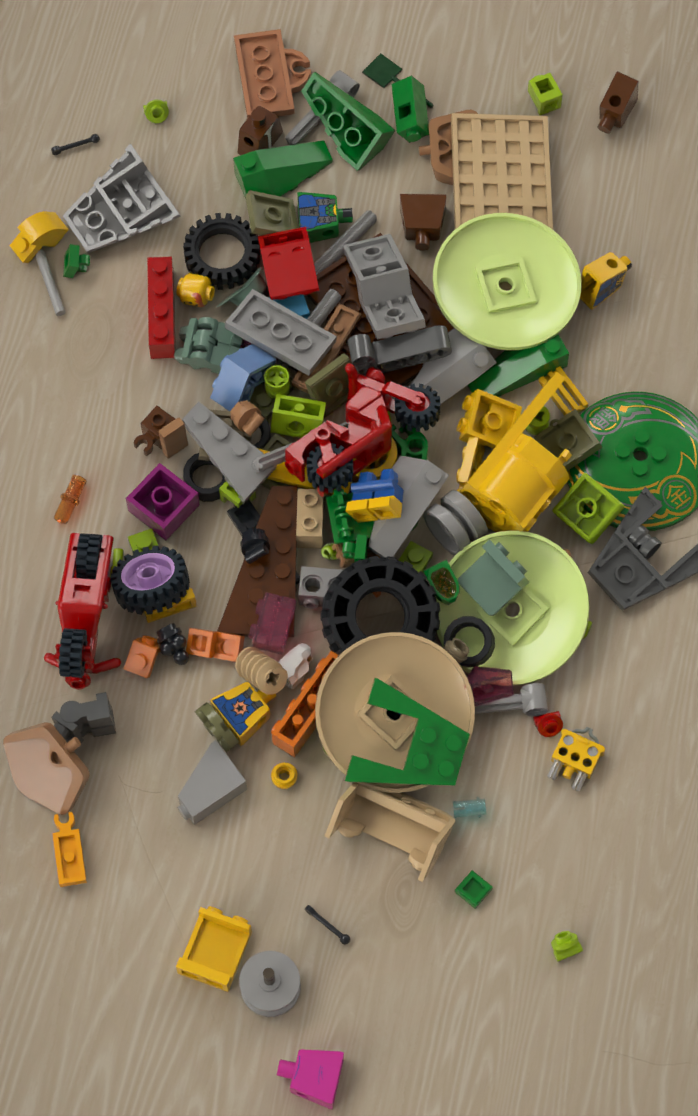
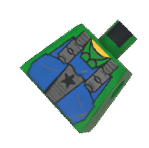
(321, 215)

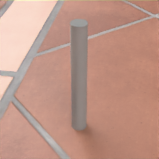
(50, 283)

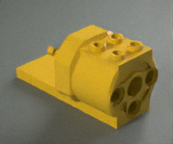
(518, 474)

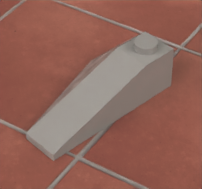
(456, 370)
(420, 484)

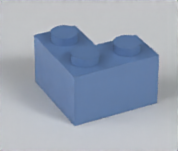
(240, 375)

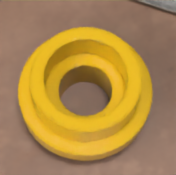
(284, 768)

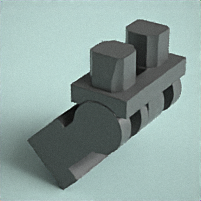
(85, 718)

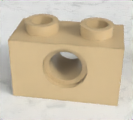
(309, 519)

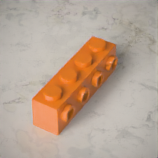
(300, 719)

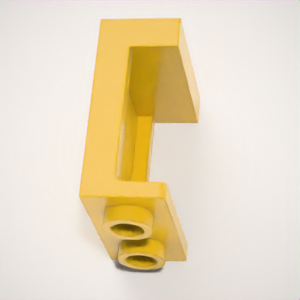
(215, 948)

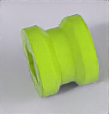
(538, 425)

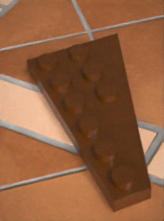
(271, 573)

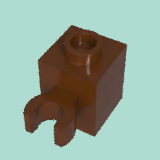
(150, 429)

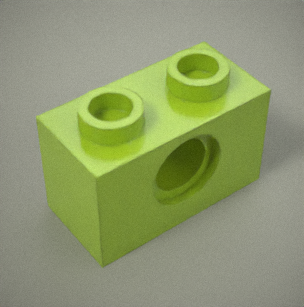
(296, 415)

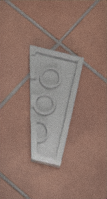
(227, 450)

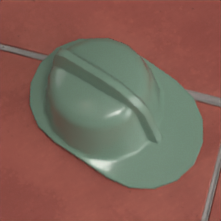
(254, 282)

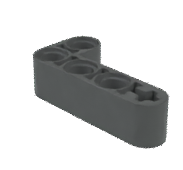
(400, 350)

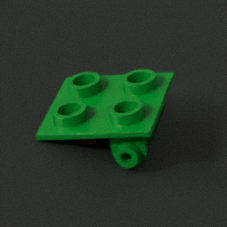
(342, 524)

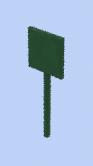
(384, 71)

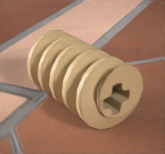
(261, 670)

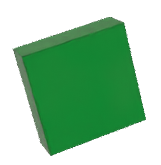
(473, 889)

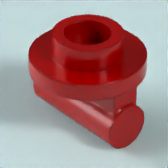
(548, 724)

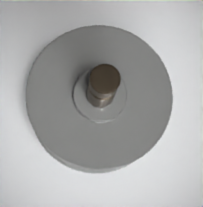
(270, 983)

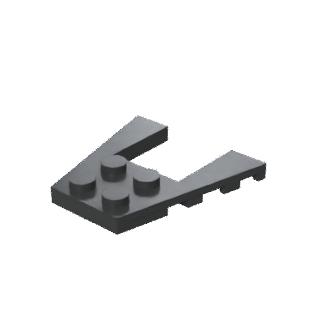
(624, 570)

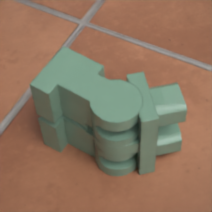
(200, 343)

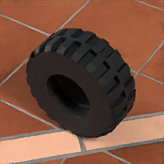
(372, 576)

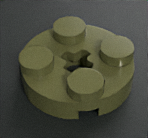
(216, 727)

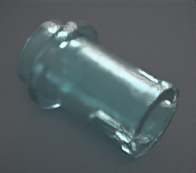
(472, 808)

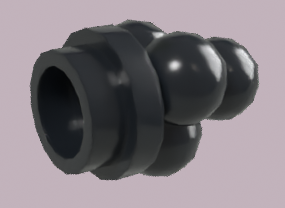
(173, 643)

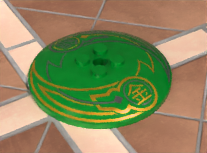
(660, 430)

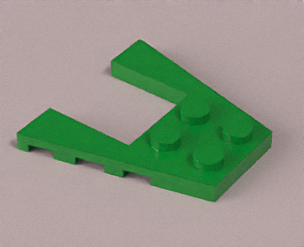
(434, 748)

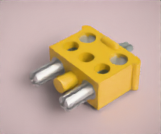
(579, 747)

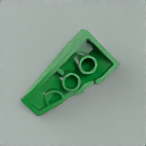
(353, 127)
(280, 168)
(521, 367)

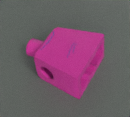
(314, 1075)

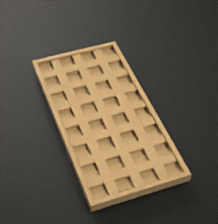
(501, 167)

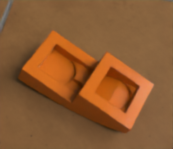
(214, 644)

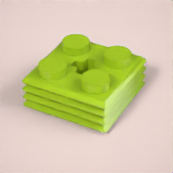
(572, 510)

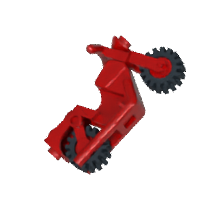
(331, 447)
(80, 606)

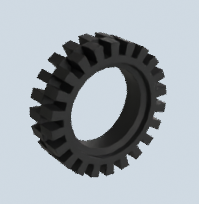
(228, 226)

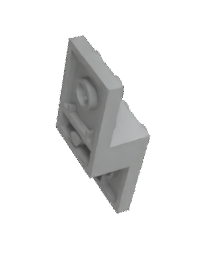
(384, 286)

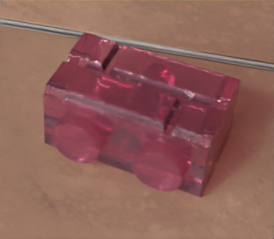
(273, 623)

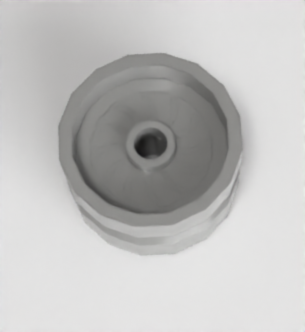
(455, 522)

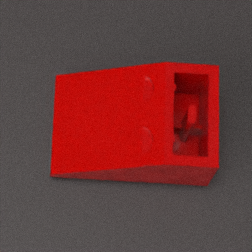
(288, 263)

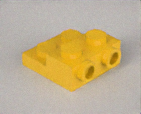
(487, 418)

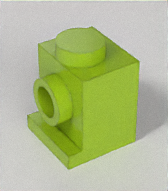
(545, 93)

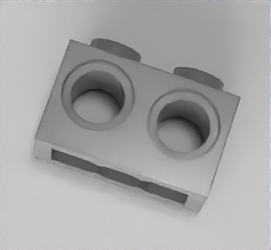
(315, 577)

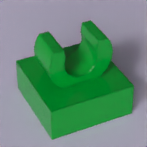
(74, 262)
(357, 551)

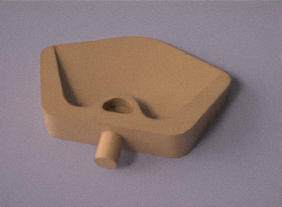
(441, 147)
(46, 766)

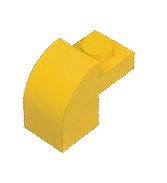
(38, 231)

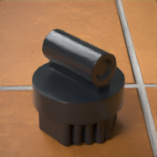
(254, 544)

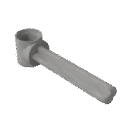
(310, 120)
(531, 701)

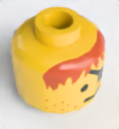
(195, 290)

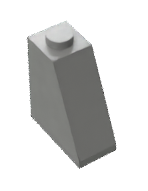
(210, 785)

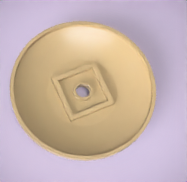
(363, 730)

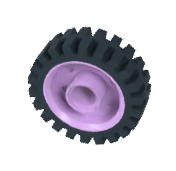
(150, 580)

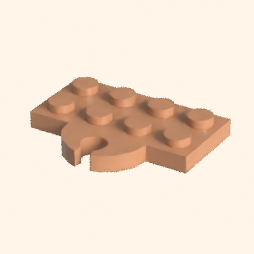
(268, 71)

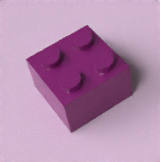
(162, 501)

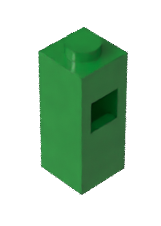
(410, 109)

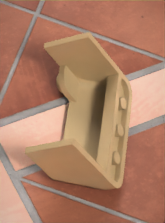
(395, 820)

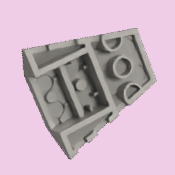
(119, 204)

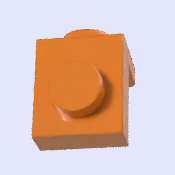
(142, 656)

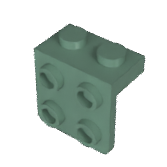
(493, 578)

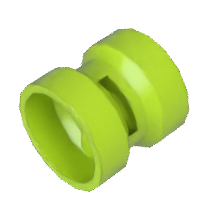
(275, 376)

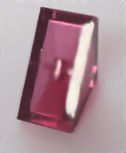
(490, 684)

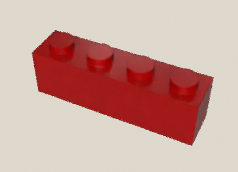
(161, 307)

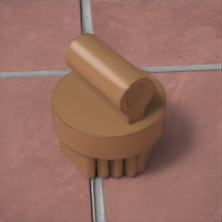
(246, 417)

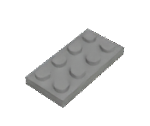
(280, 332)

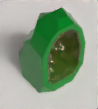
(443, 581)

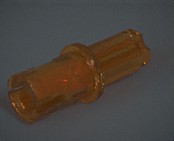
(70, 499)

